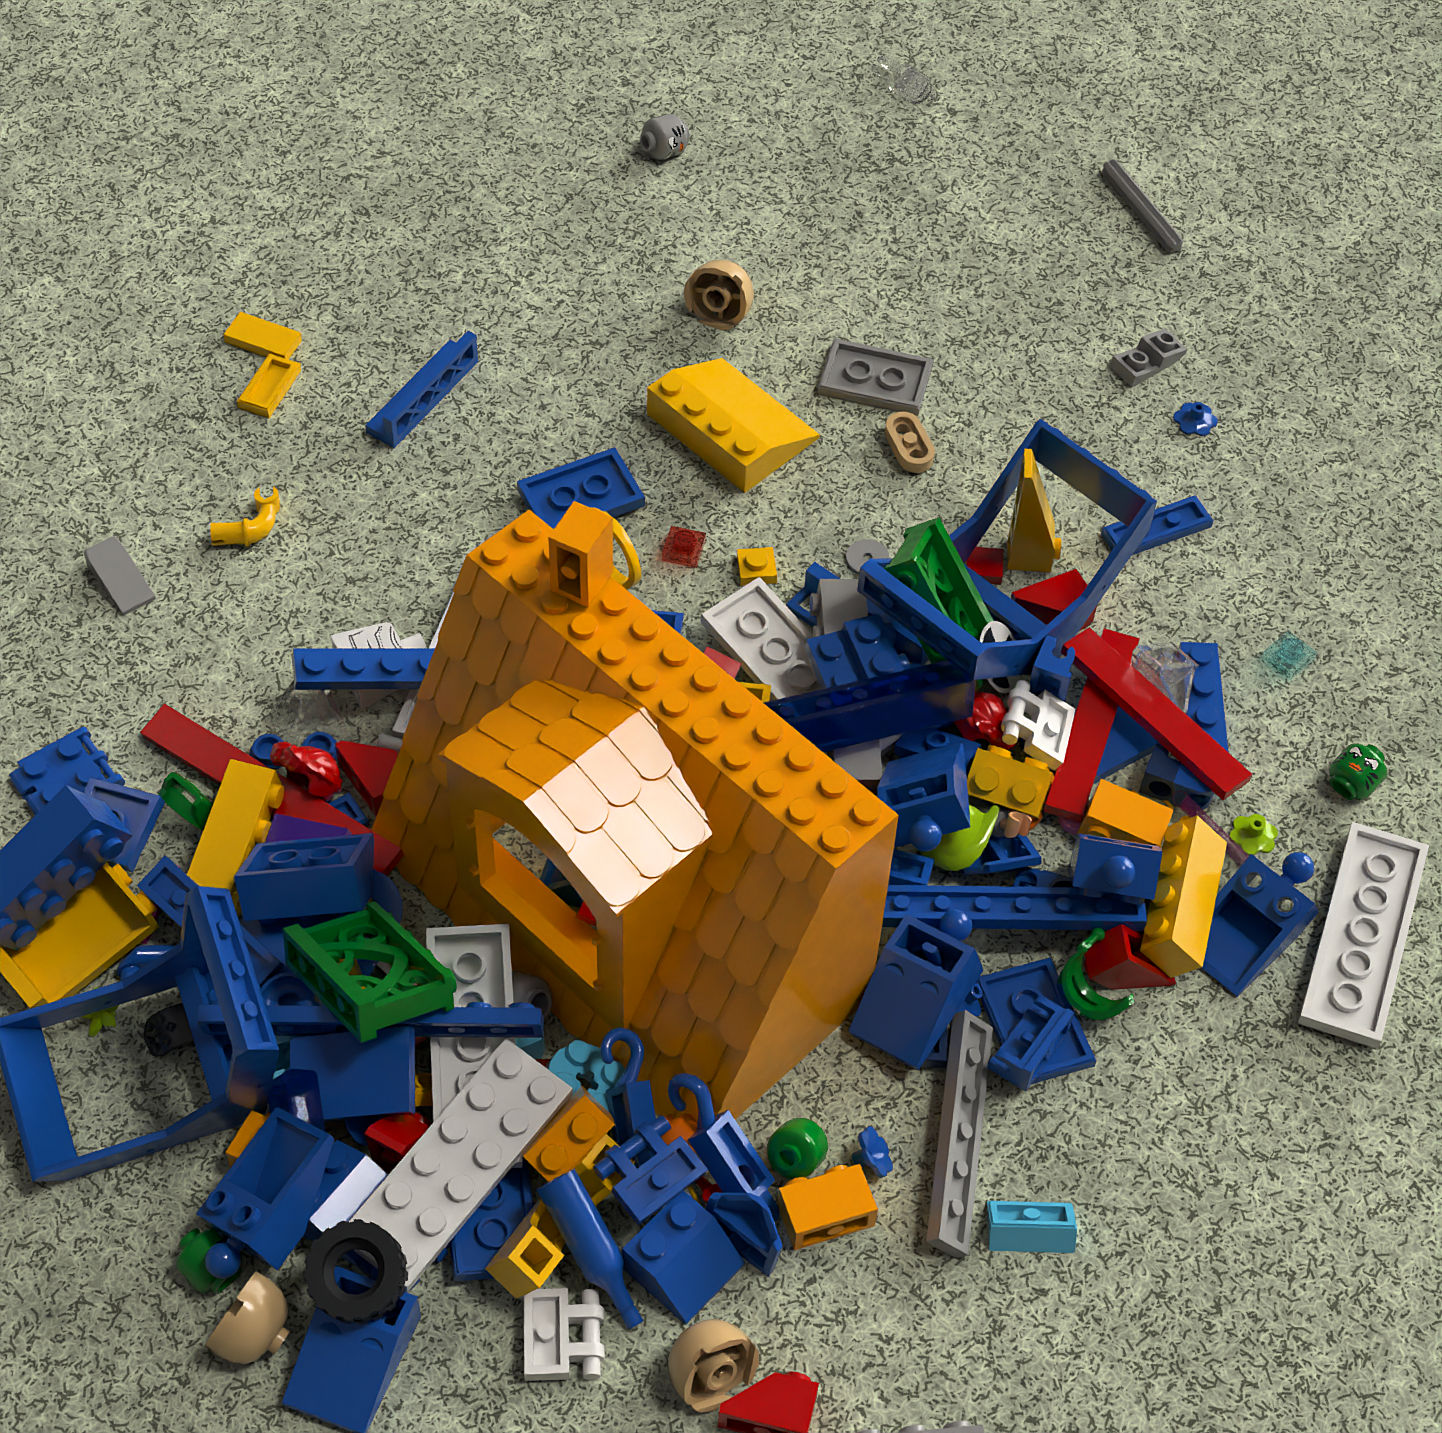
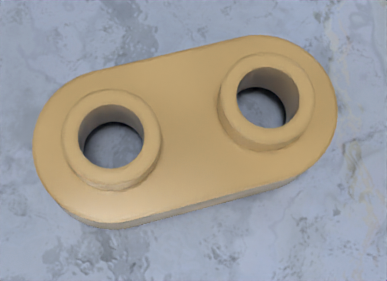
(911, 444)

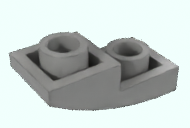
(1150, 357)

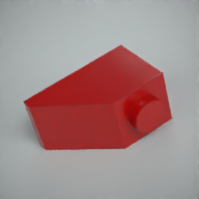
(1052, 596)
(367, 769)
(1120, 963)
(394, 1137)
(772, 1405)

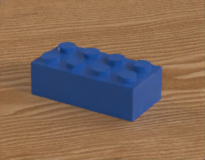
(53, 861)

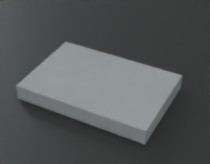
(875, 376)

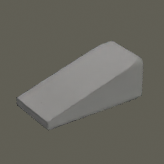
(118, 575)

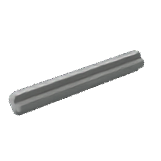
(1142, 206)

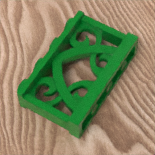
(936, 573)
(315, 957)

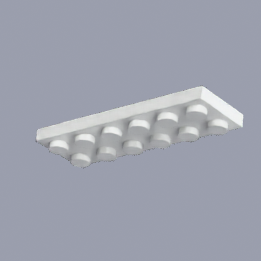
(768, 642)
(1364, 935)
(483, 973)
(464, 1156)

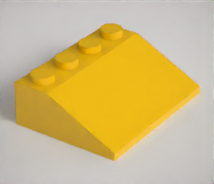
(727, 421)

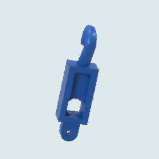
(628, 1100)
(724, 1145)

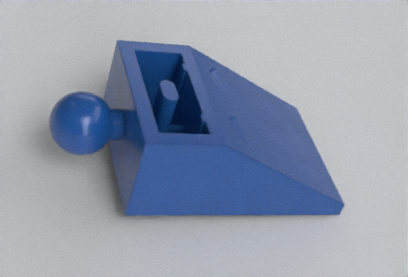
(927, 795)
(1115, 867)
(1247, 923)
(915, 998)
(267, 1194)
(350, 1366)

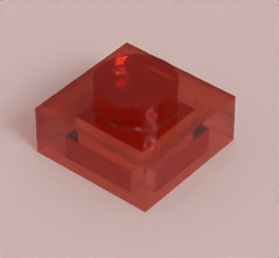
(684, 546)

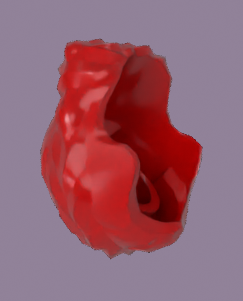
(985, 720)
(309, 768)

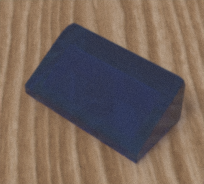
(299, 1095)

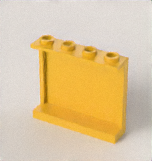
(81, 941)

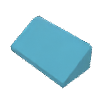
(1031, 1226)

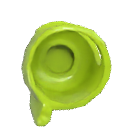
(965, 846)

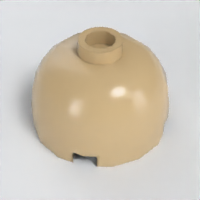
(719, 288)
(252, 1323)
(710, 1362)

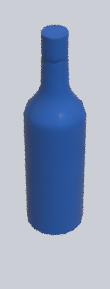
(589, 1240)

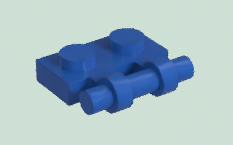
(657, 1180)

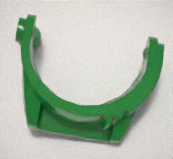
(171, 793)
(1081, 994)

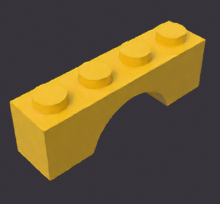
(537, 1243)

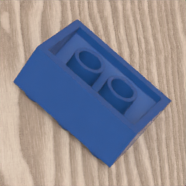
(306, 878)

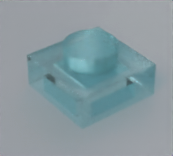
(1289, 655)

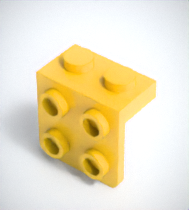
(1009, 782)

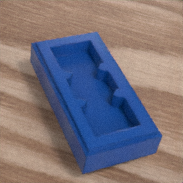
(929, 739)

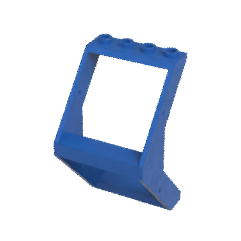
(1017, 657)
(238, 1067)

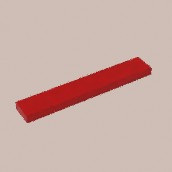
(1157, 714)
(1086, 741)

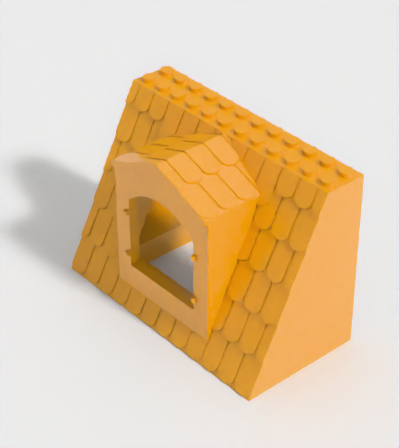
(696, 824)

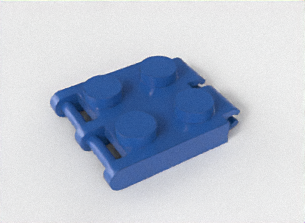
(61, 764)

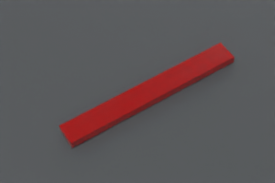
(211, 756)

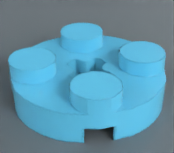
(586, 1062)

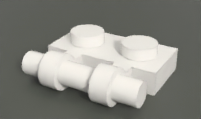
(1046, 731)
(547, 1334)

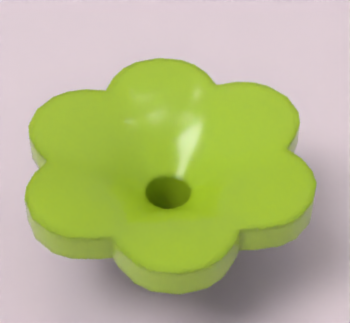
(1254, 834)

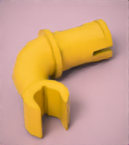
(252, 530)

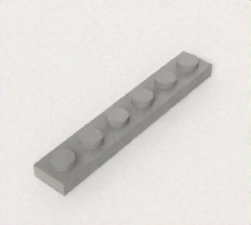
(960, 1135)

